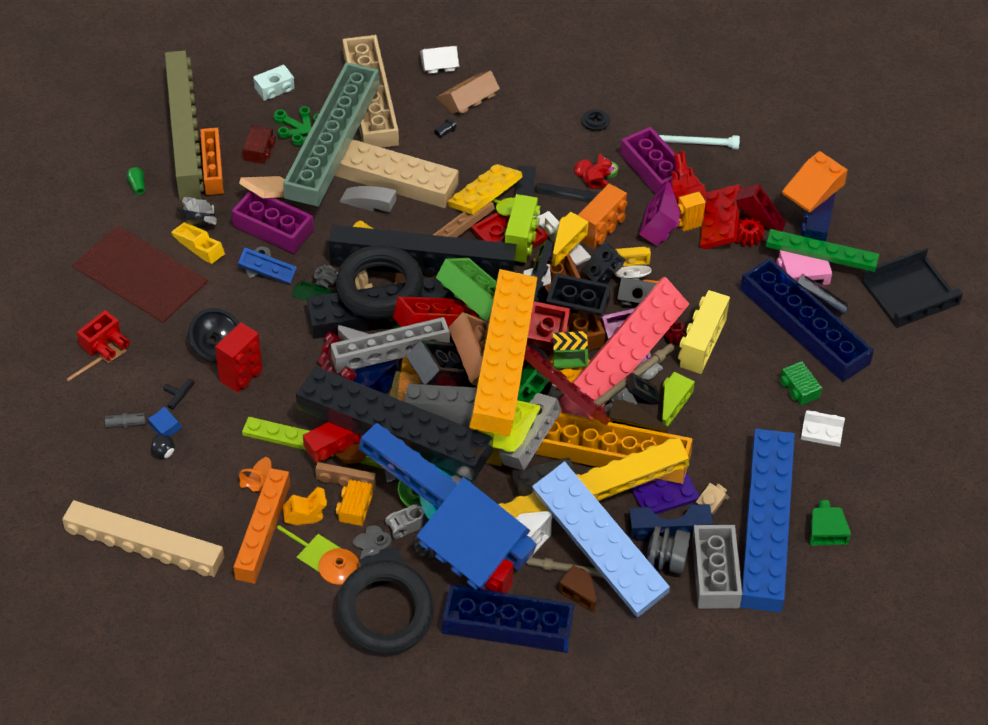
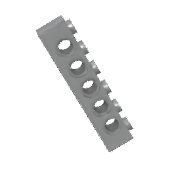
(386, 344)

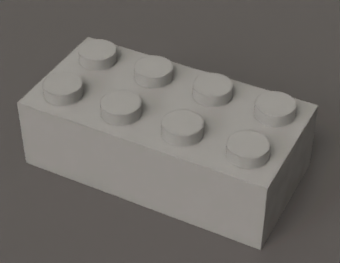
(716, 566)

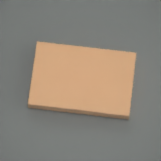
(264, 186)

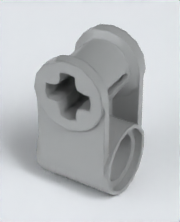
(405, 521)

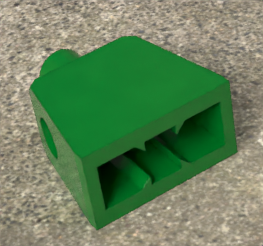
(828, 526)

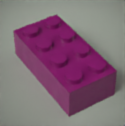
(649, 157)
(273, 221)

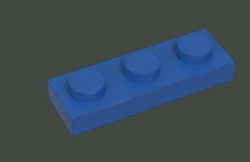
(267, 266)

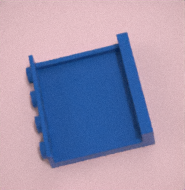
(472, 533)

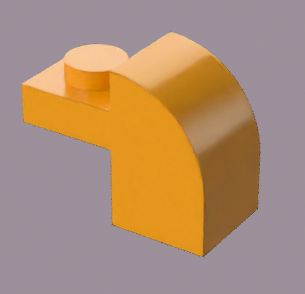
(305, 510)

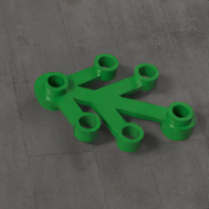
(281, 117)

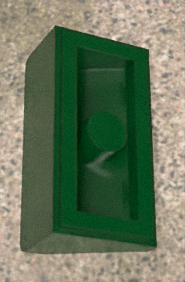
(305, 289)

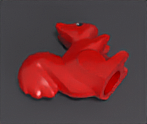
(594, 174)

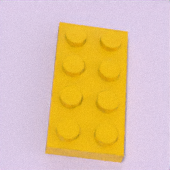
(484, 189)

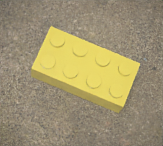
(703, 332)

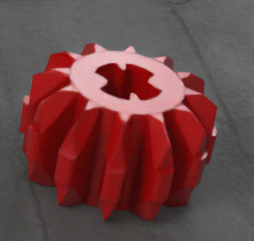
(749, 232)

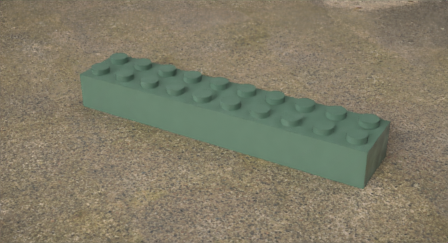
(331, 134)

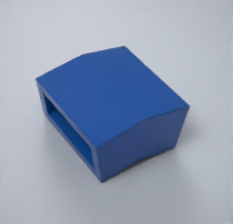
(164, 423)

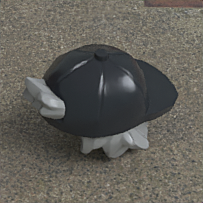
(197, 212)

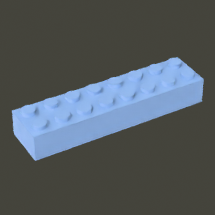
(601, 539)

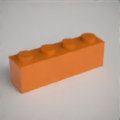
(212, 161)

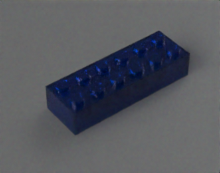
(508, 618)

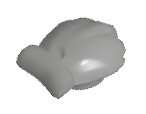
(650, 373)

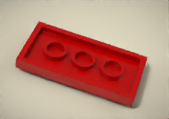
(720, 217)

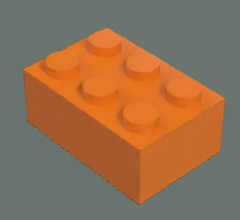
(604, 214)

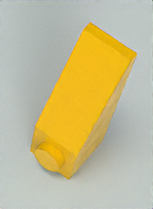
(570, 233)

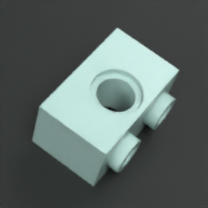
(274, 82)

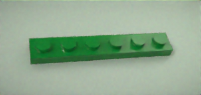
(822, 250)

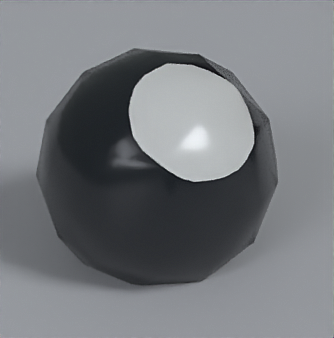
(162, 446)

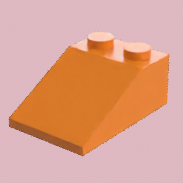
(816, 181)

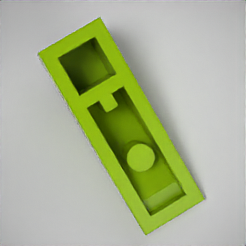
(676, 393)

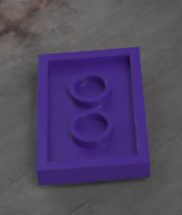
(665, 495)

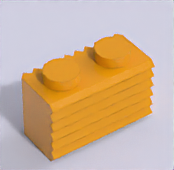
(691, 211)
(355, 502)

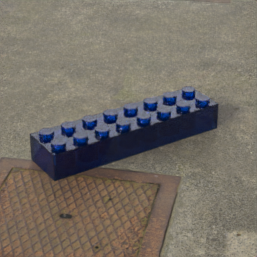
(806, 319)

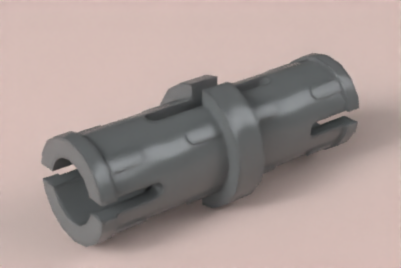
(125, 420)

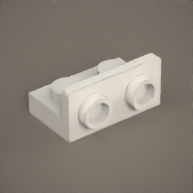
(822, 428)

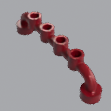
(326, 358)

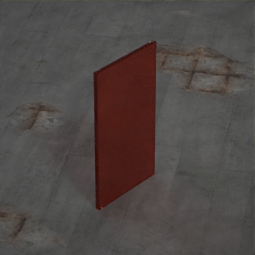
(140, 273)

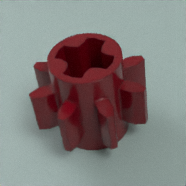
(676, 333)

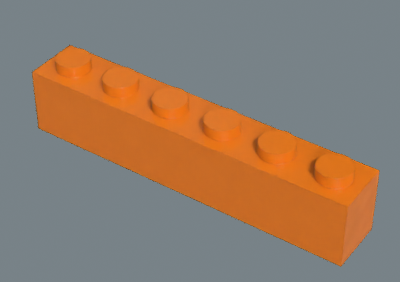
(262, 526)

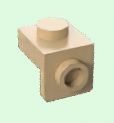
(714, 496)

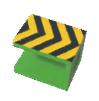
(570, 349)

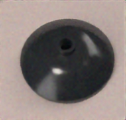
(209, 324)

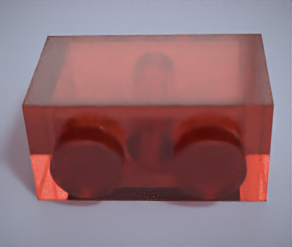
(258, 144)

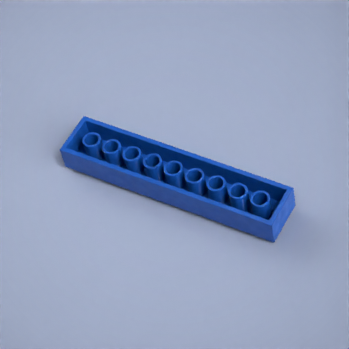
(767, 521)

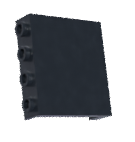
(910, 288)

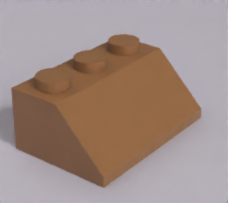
(469, 92)

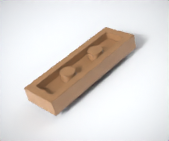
(331, 473)

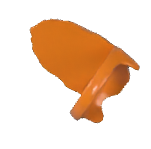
(257, 476)

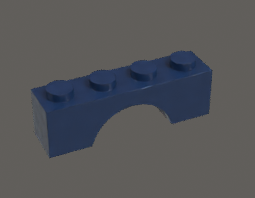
(643, 521)

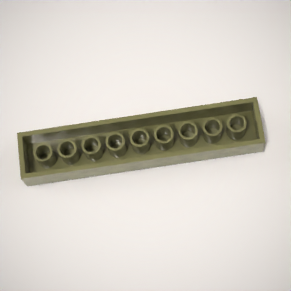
(183, 125)

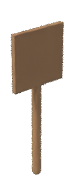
(112, 345)

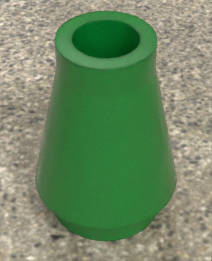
(136, 179)

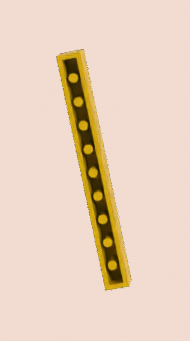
(617, 475)

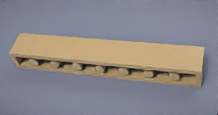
(143, 538)

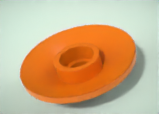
(336, 573)

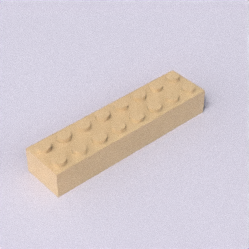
(379, 121)
(399, 172)

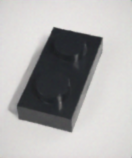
(642, 389)

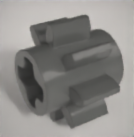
(325, 276)

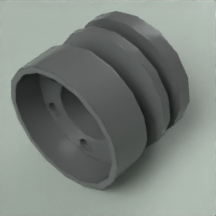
(669, 549)

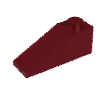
(759, 206)

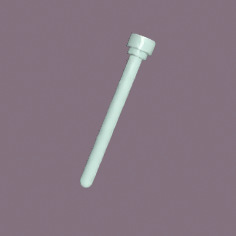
(732, 142)

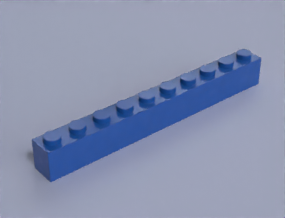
(424, 478)

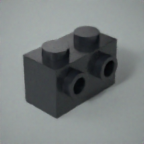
(603, 264)

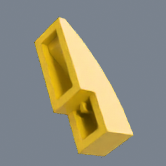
(199, 242)

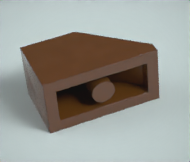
(579, 587)

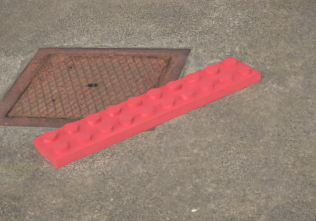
(628, 344)

